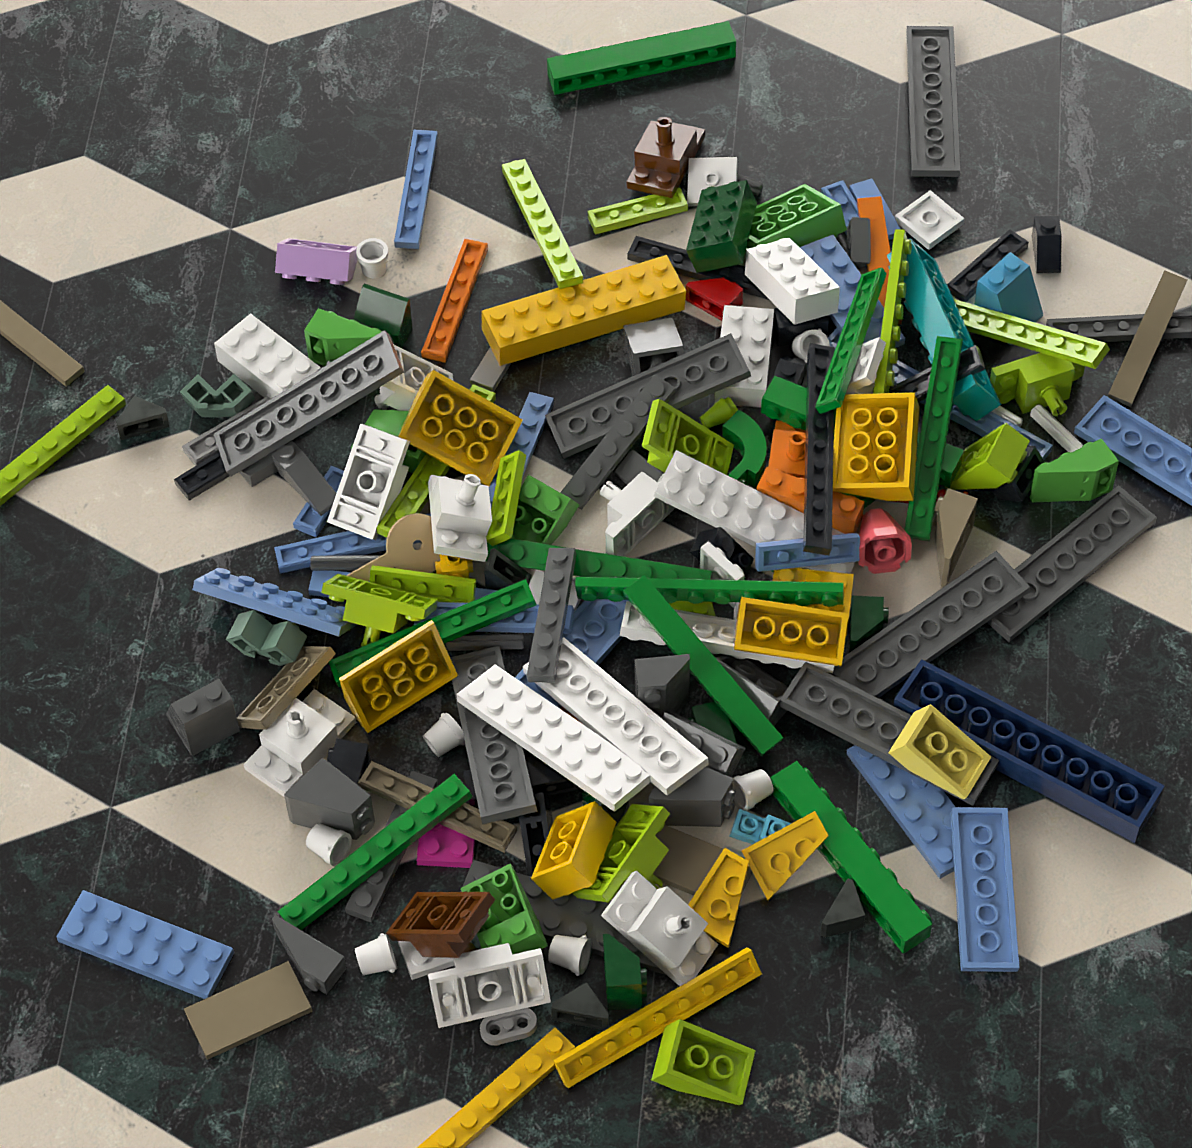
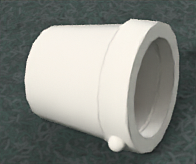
(372, 257)
(802, 341)
(444, 735)
(751, 789)
(329, 843)
(571, 953)
(376, 956)

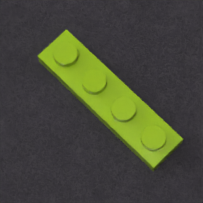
(636, 211)
(506, 497)
(436, 586)

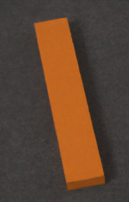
(873, 209)
(454, 300)

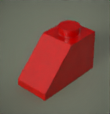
(713, 294)

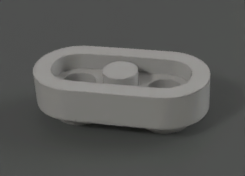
(507, 1024)

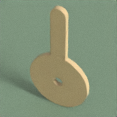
(400, 547)

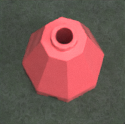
(882, 542)

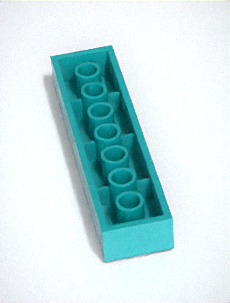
(938, 315)

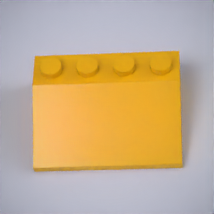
(459, 427)
(876, 446)
(397, 677)

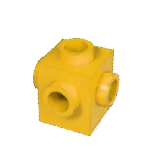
(454, 566)

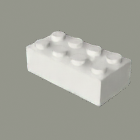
(792, 280)
(753, 335)
(262, 358)

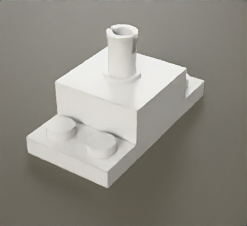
(865, 369)
(402, 390)
(369, 481)
(632, 513)
(460, 516)
(298, 740)
(661, 927)
(488, 984)

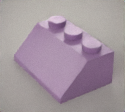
(316, 260)

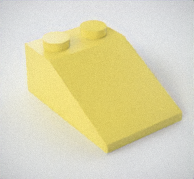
(940, 752)

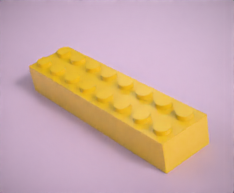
(583, 310)

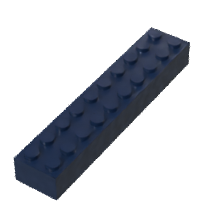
(1038, 753)

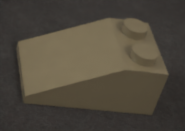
(953, 527)

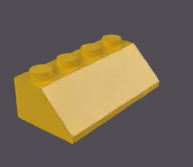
(790, 631)

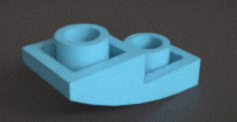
(754, 828)

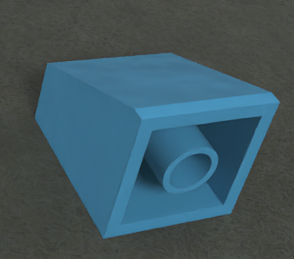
(1010, 290)

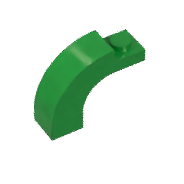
(750, 443)

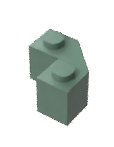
(224, 402)
(256, 635)

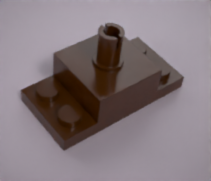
(664, 157)
(442, 922)

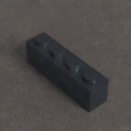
(542, 779)

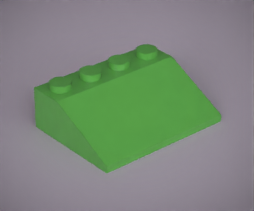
(798, 215)

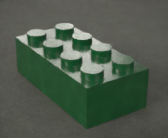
(721, 226)

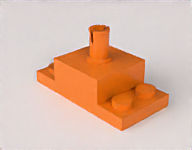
(788, 449)

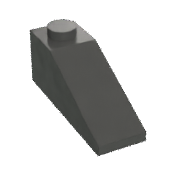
(304, 477)
(315, 961)

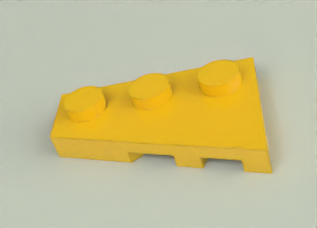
(784, 852)
(720, 896)

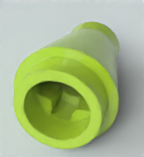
(719, 413)

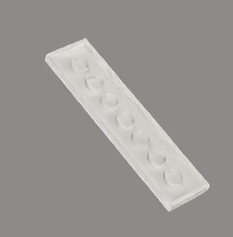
(733, 506)
(713, 632)
(622, 720)
(554, 737)

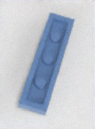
(790, 553)

